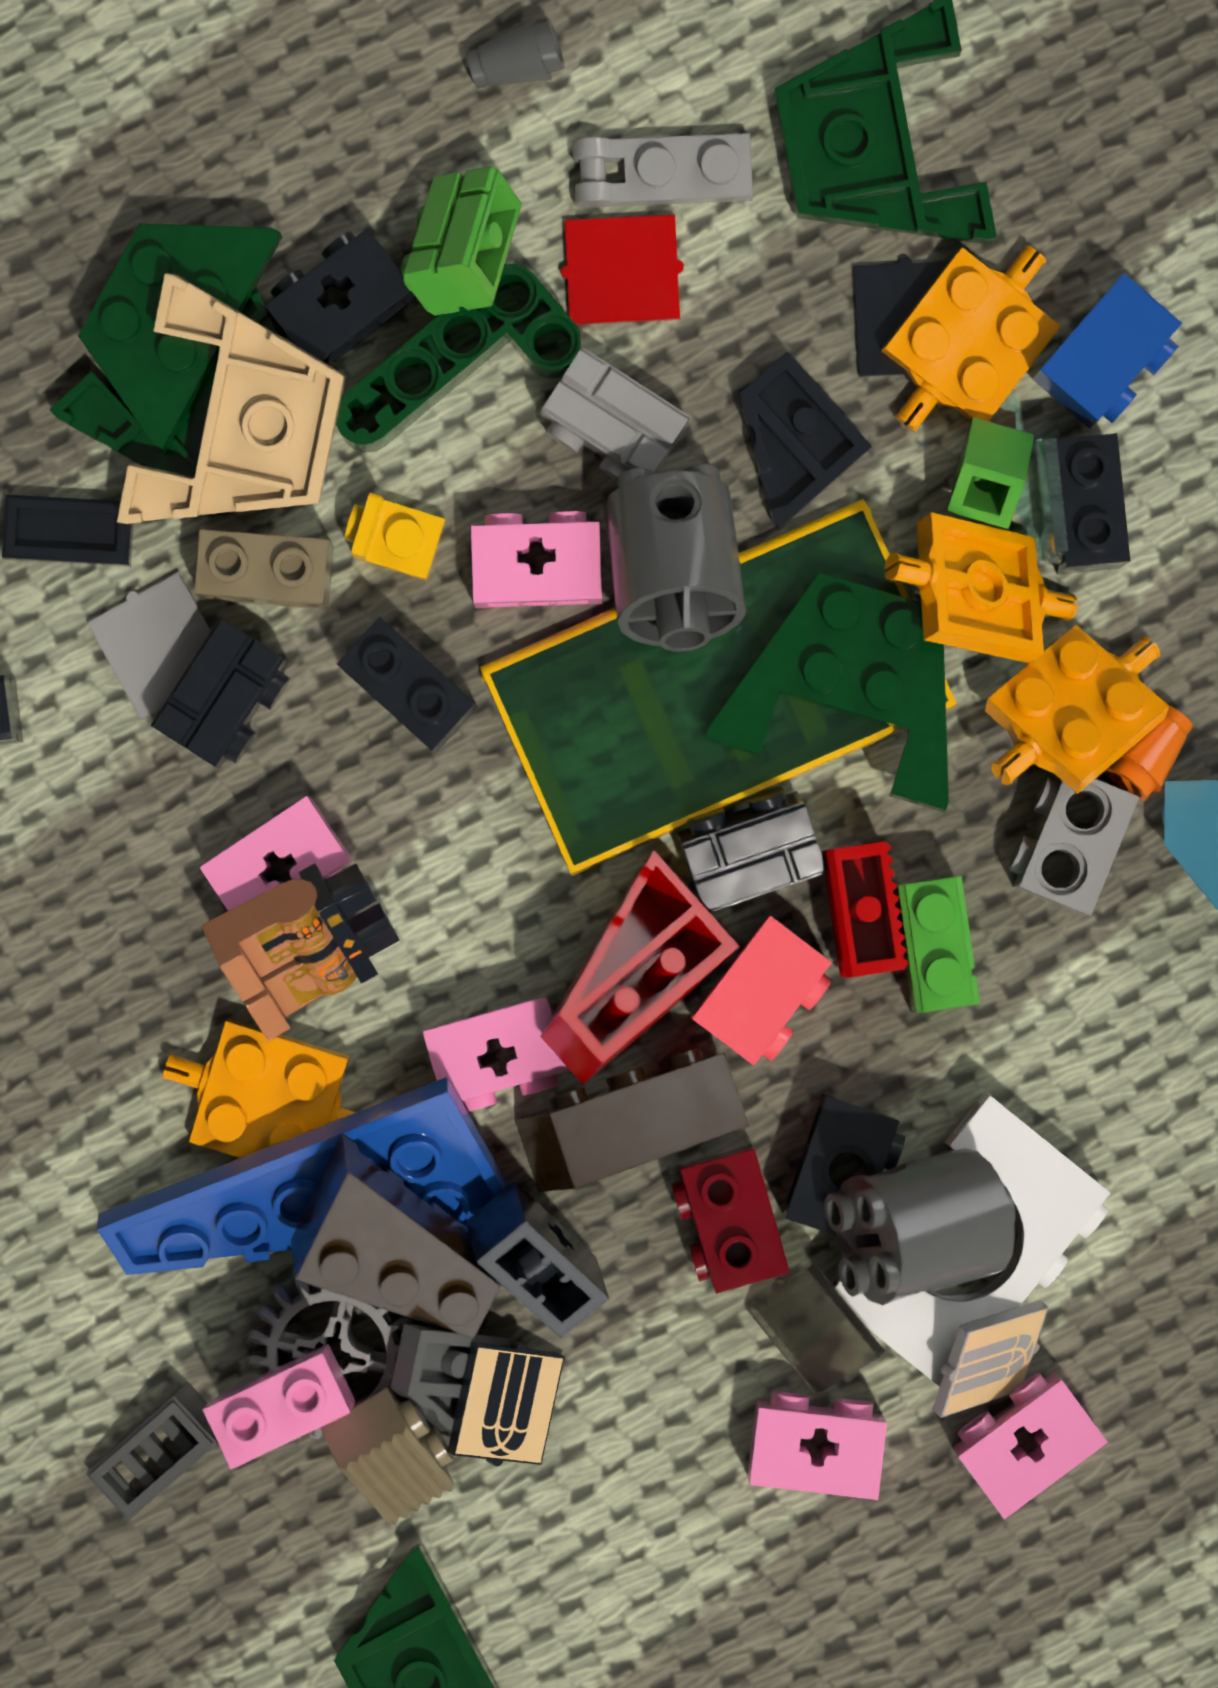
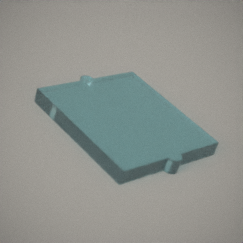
(1049, 501)

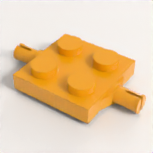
(971, 338)
(980, 588)
(1076, 709)
(260, 1089)

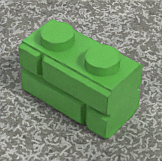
(462, 241)
(937, 945)

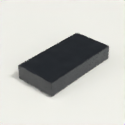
(65, 531)

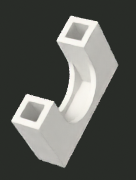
(1051, 1207)

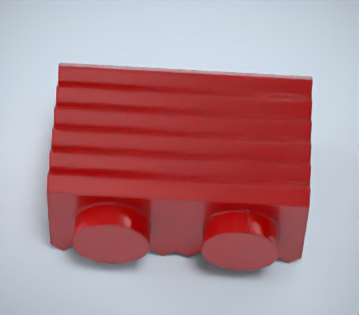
(864, 910)

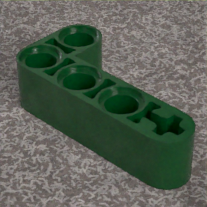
(450, 368)

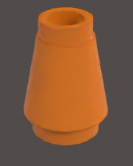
(1150, 760)

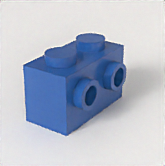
(1108, 352)

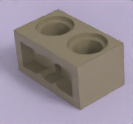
(264, 569)

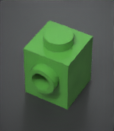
(990, 473)

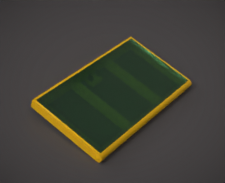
(622, 724)

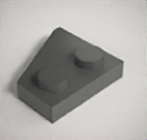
(433, 1368)

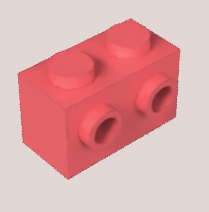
(763, 991)

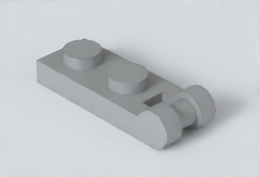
(664, 170)

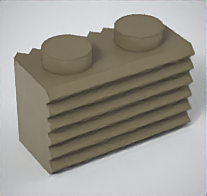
(390, 1454)

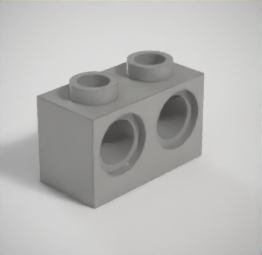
(1089, 849)

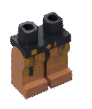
(299, 943)

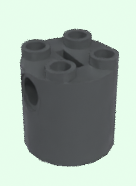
(674, 557)
(922, 1226)

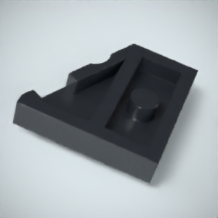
(796, 437)

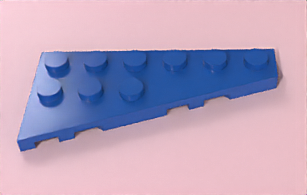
(260, 1198)

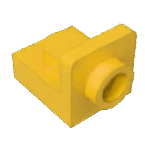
(394, 536)

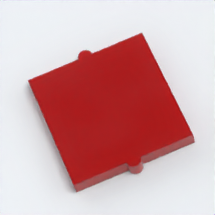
(622, 269)

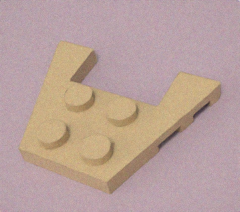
(264, 421)

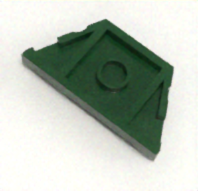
(154, 370)
(412, 1636)

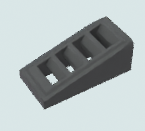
(183, 1405)

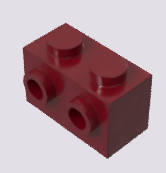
(732, 1220)

